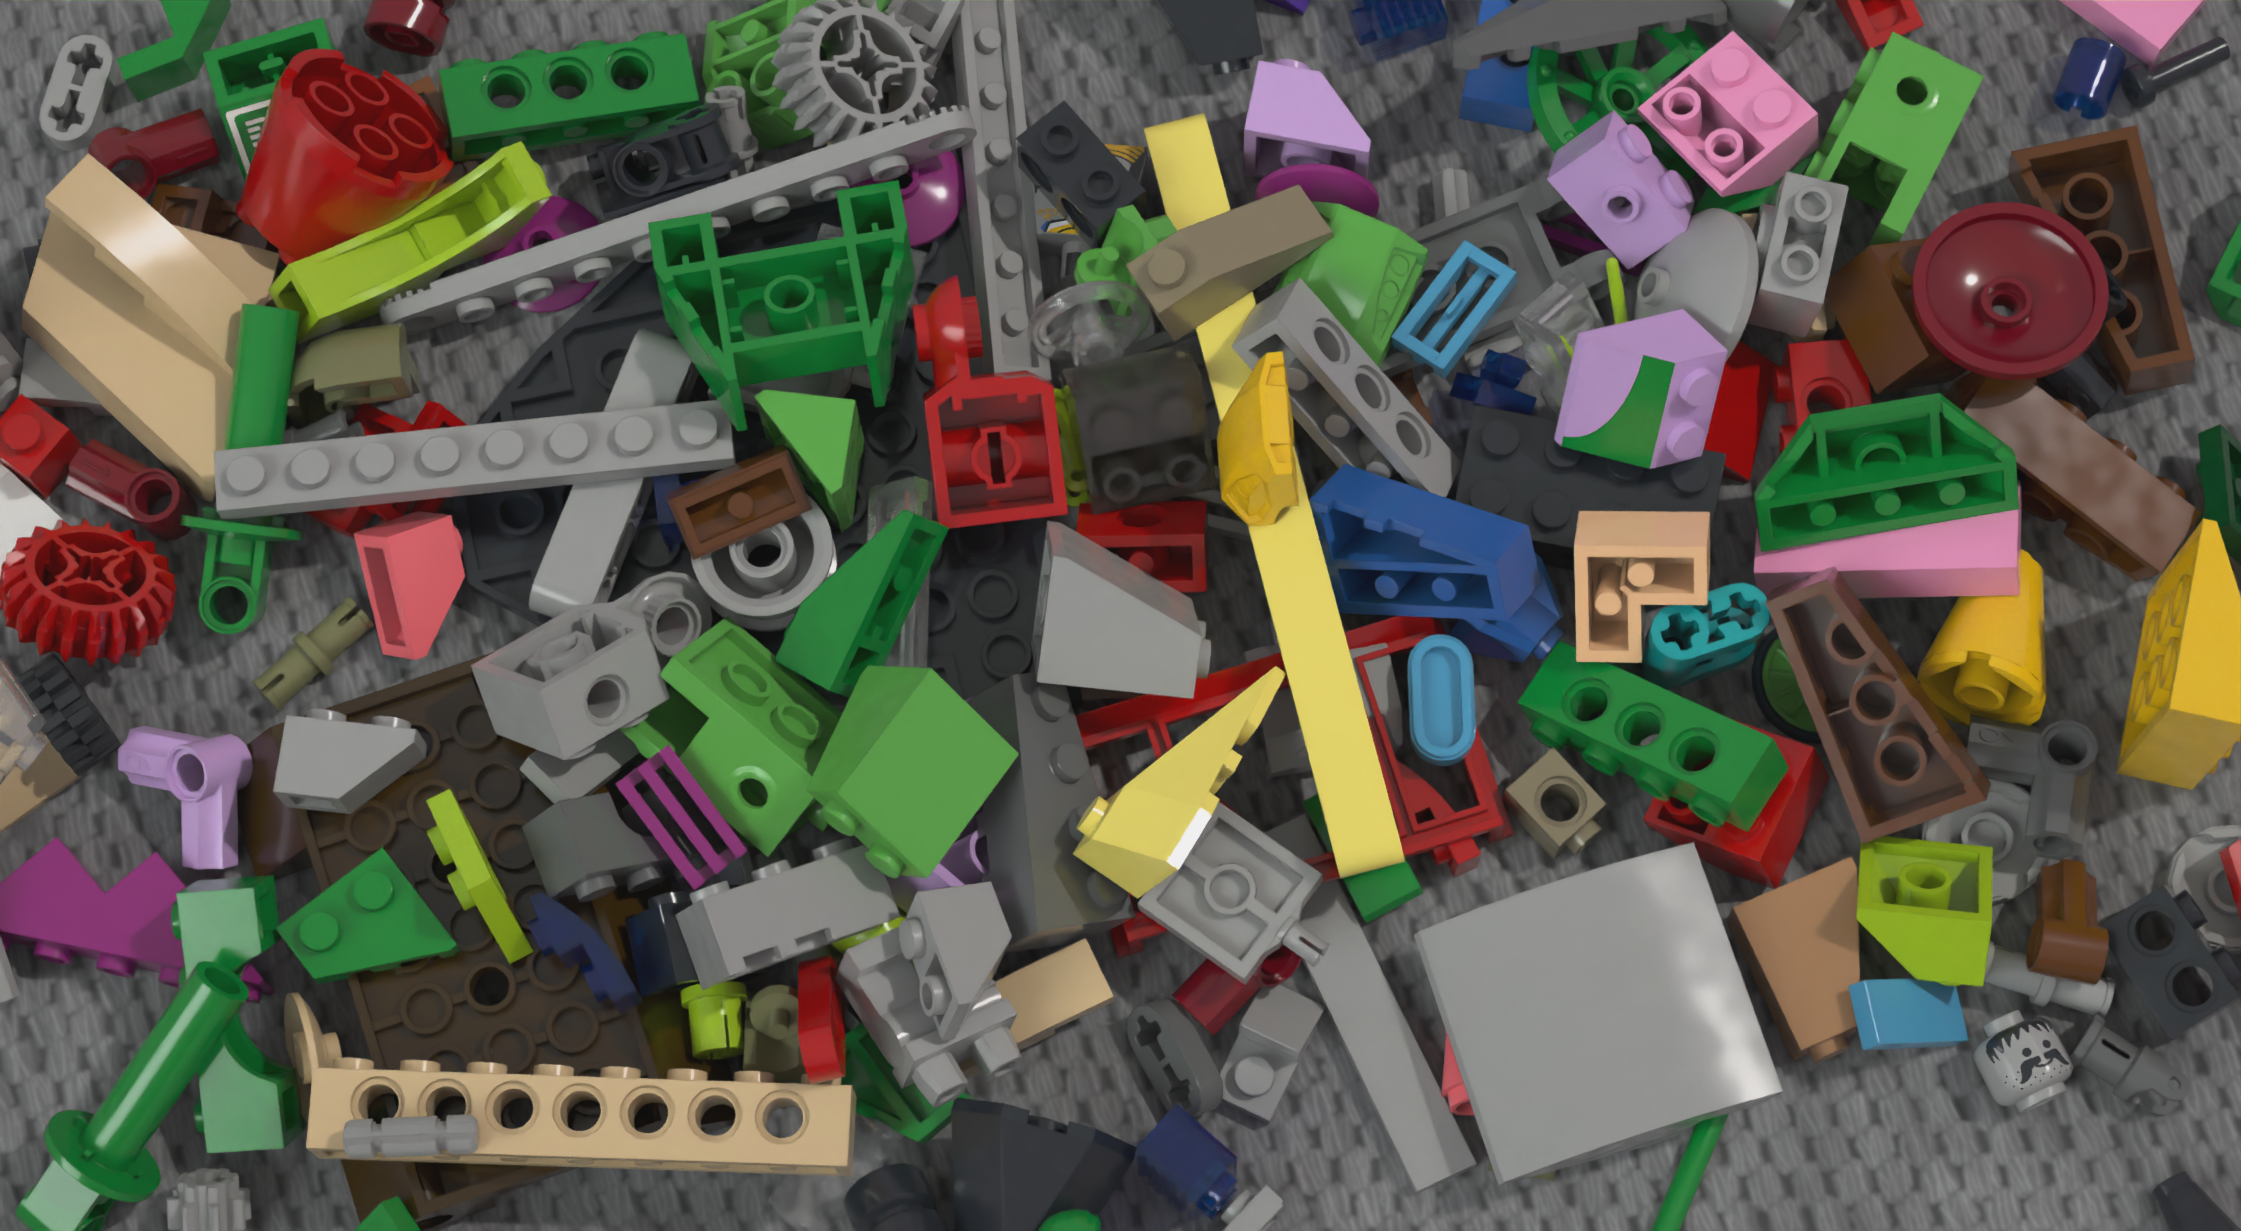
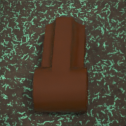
(2065, 932)

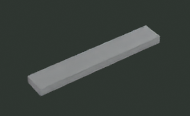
(1377, 1031)

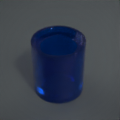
(2090, 77)

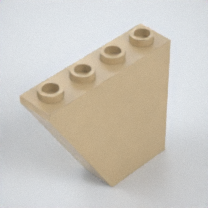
(130, 357)

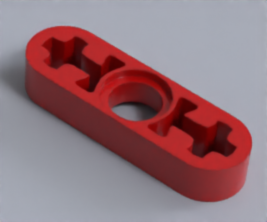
(821, 1020)

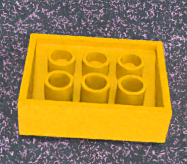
(2186, 669)

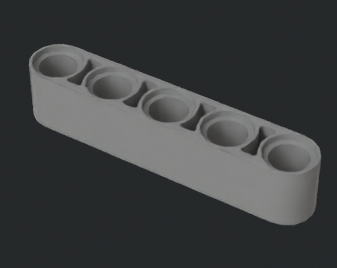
(604, 515)

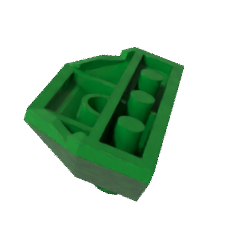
(1883, 472)

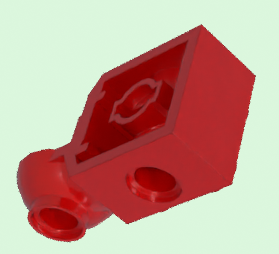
(986, 433)

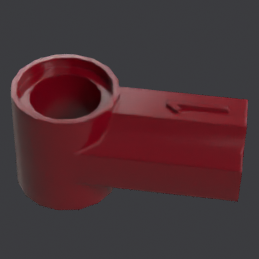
(157, 150)
(130, 489)
(1216, 996)

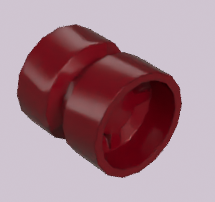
(408, 25)

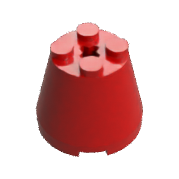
(339, 155)

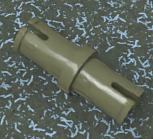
(313, 653)

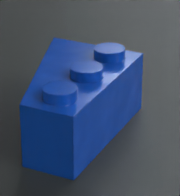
(1419, 552)

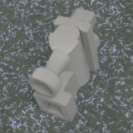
(887, 1000)

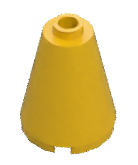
(1991, 655)

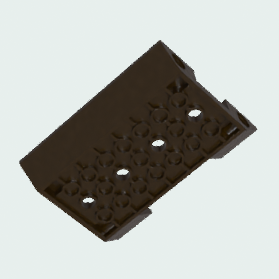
(429, 1002)

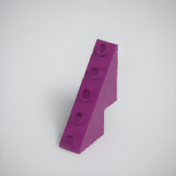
(67, 913)

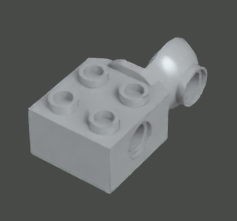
(592, 666)

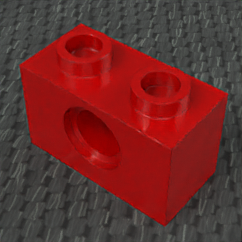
(1817, 373)
(1156, 537)

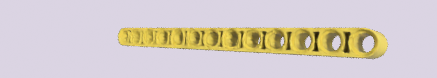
(1289, 556)

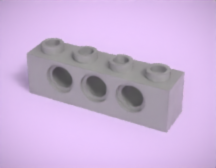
(1343, 393)

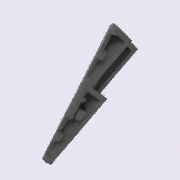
(1576, 26)

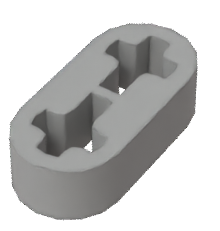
(66, 88)

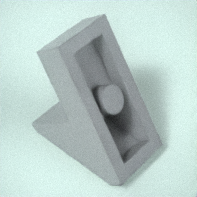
(1268, 1050)

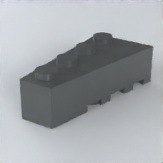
(1034, 817)

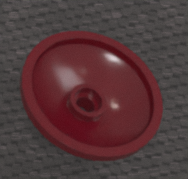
(2014, 260)

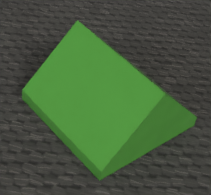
(823, 444)

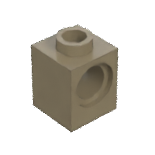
(1549, 778)

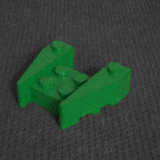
(790, 305)

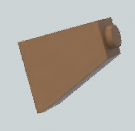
(1805, 956)

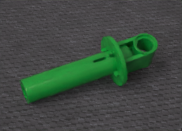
(242, 548)
(105, 1153)

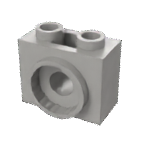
(1796, 252)

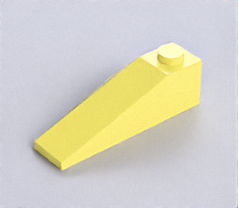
(1158, 815)

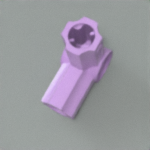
(205, 779)

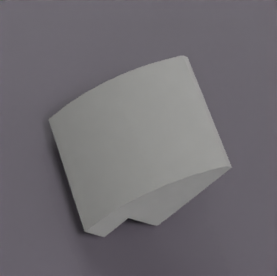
(1597, 1014)

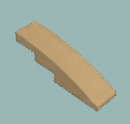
(153, 258)
(1051, 995)

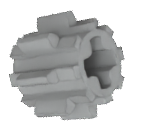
(208, 1202)

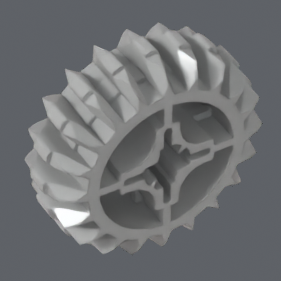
(865, 59)

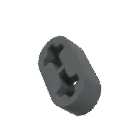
(1175, 1057)

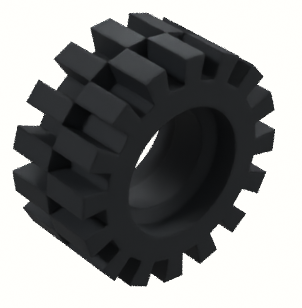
(71, 717)

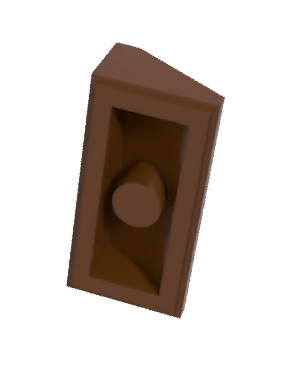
(738, 501)

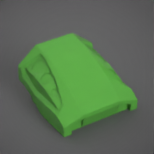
(741, 55)
(1362, 275)

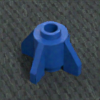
(1528, 632)

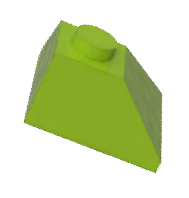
(1929, 906)

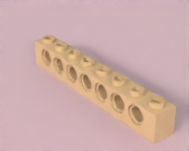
(818, 1148)

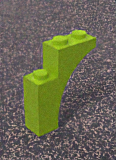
(407, 254)

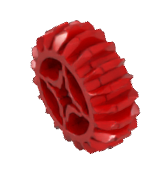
(99, 594)

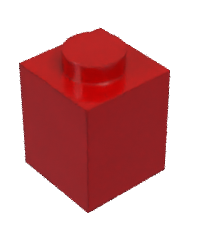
(36, 446)

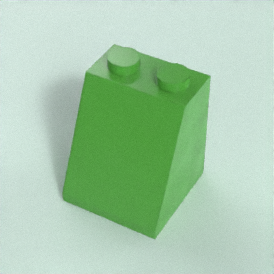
(907, 768)

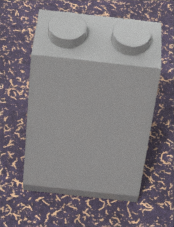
(1112, 623)

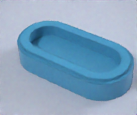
(1441, 700)

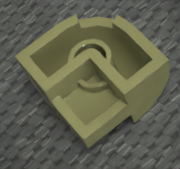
(351, 371)

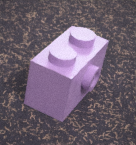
(1622, 189)

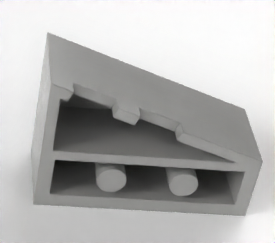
(784, 912)

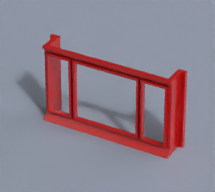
(1401, 633)

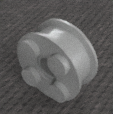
(770, 595)

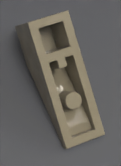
(1226, 258)

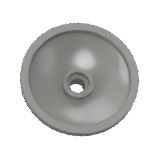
(1706, 273)

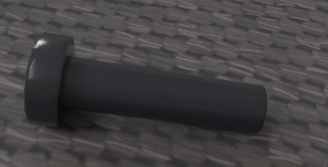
(2141, 83)

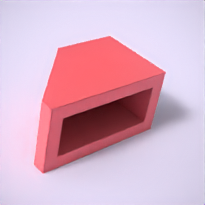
(411, 579)

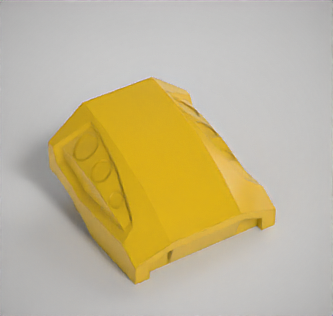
(1257, 445)

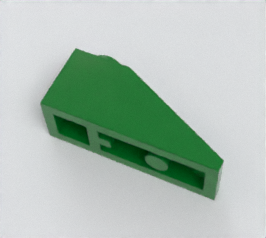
(862, 605)

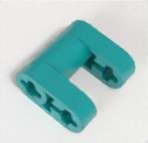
(1681, 636)

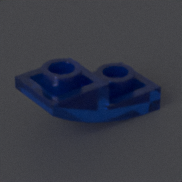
(574, 941)

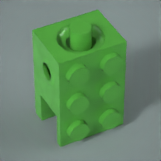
(1895, 130)
(743, 733)

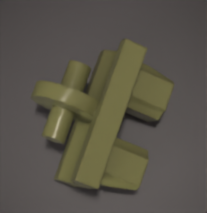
(772, 1033)

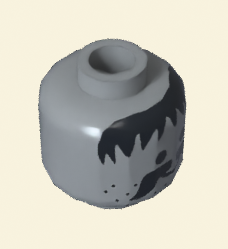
(2023, 1061)

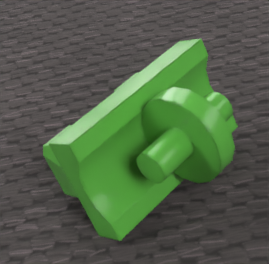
(1125, 241)

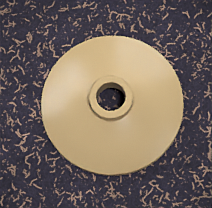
(307, 1045)

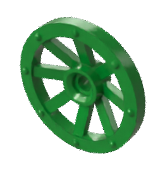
(1616, 89)

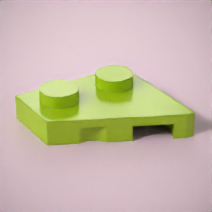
(475, 879)

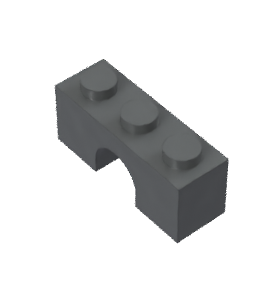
(590, 851)

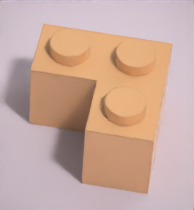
(1631, 563)

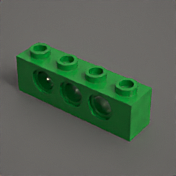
(548, 121)
(1729, 789)

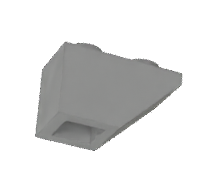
(342, 763)
(956, 948)

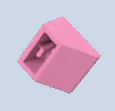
(1734, 119)

